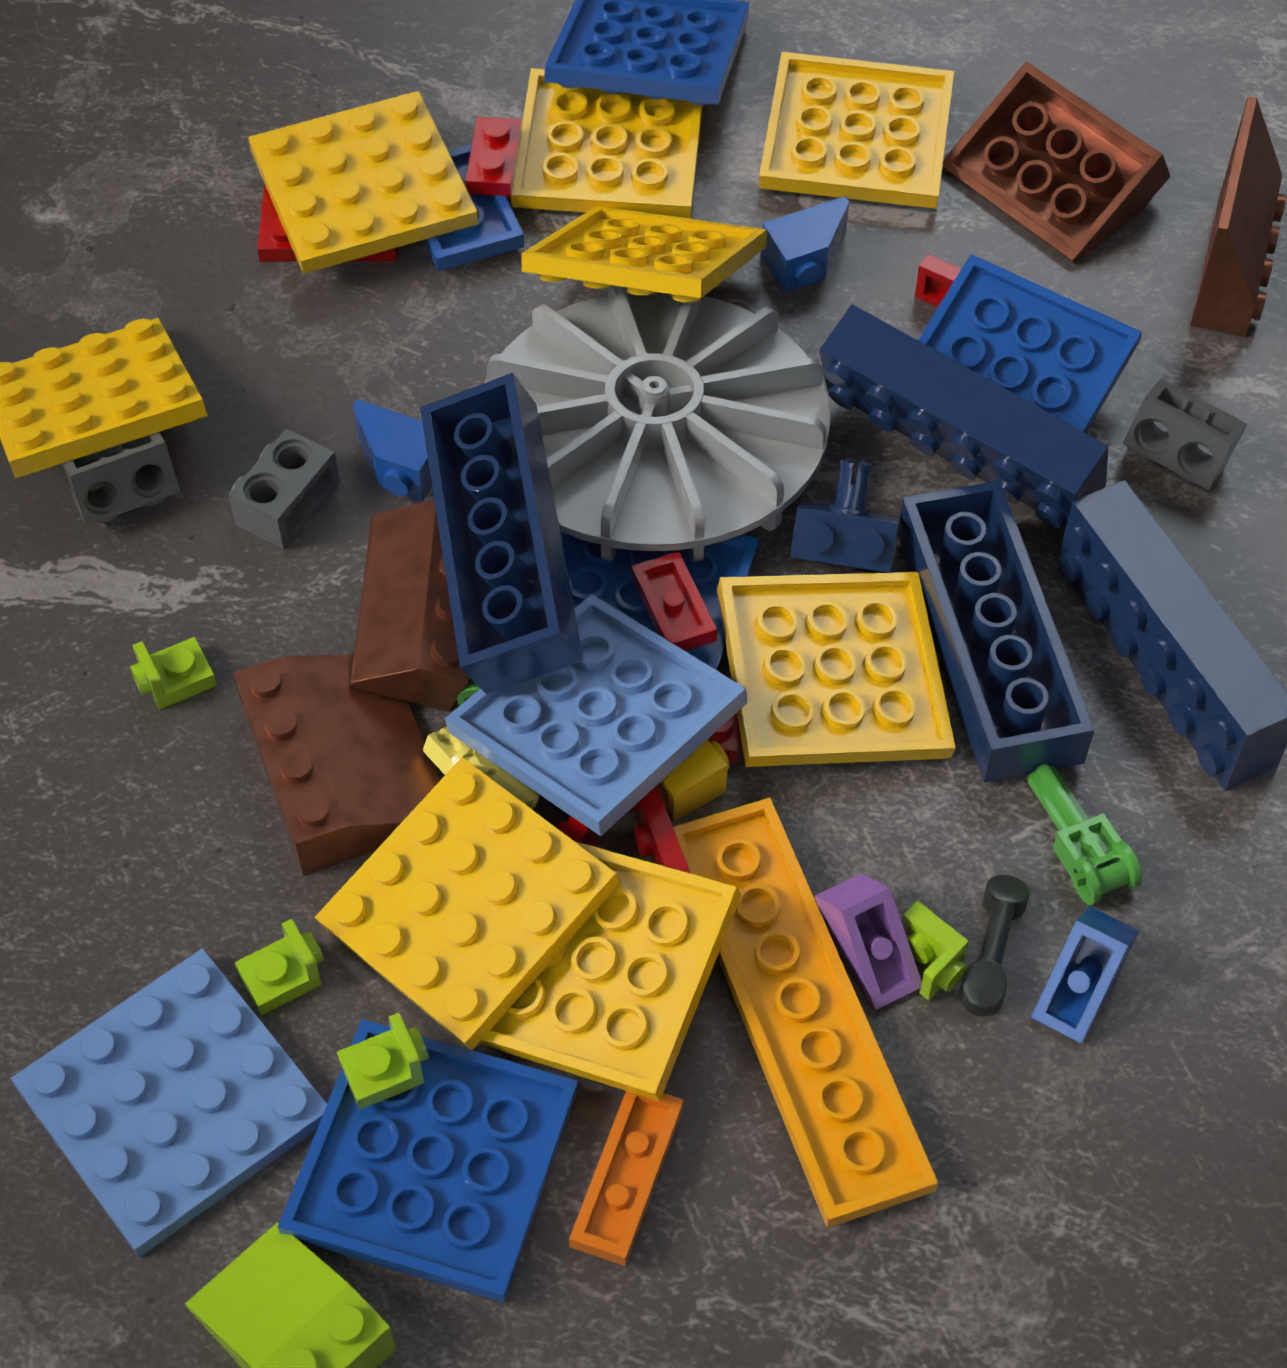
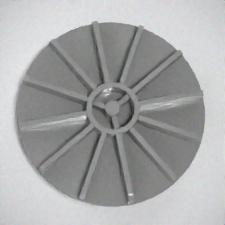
(669, 418)

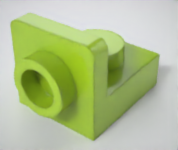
(172, 672)
(936, 944)
(281, 969)
(384, 1063)

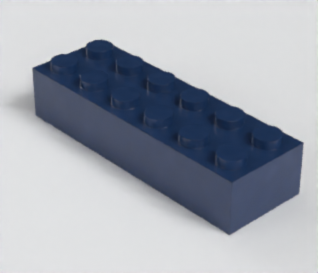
(961, 416)
(500, 535)
(994, 632)
(1175, 635)

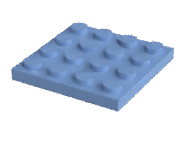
(603, 727)
(171, 1101)

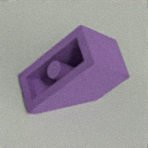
(870, 939)

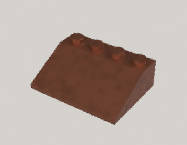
(1056, 164)
(1242, 231)
(334, 756)

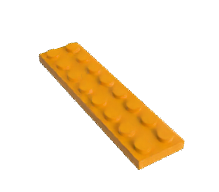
(807, 1021)

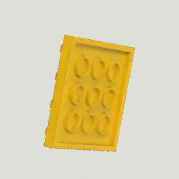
(857, 130)
(605, 151)
(362, 181)
(644, 252)
(93, 396)
(834, 669)
(468, 902)
(626, 981)

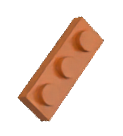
(626, 1176)

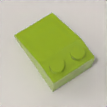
(290, 1311)

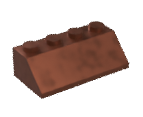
(405, 613)

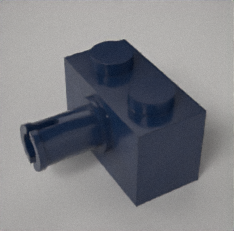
(846, 530)

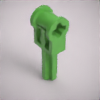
(1085, 846)

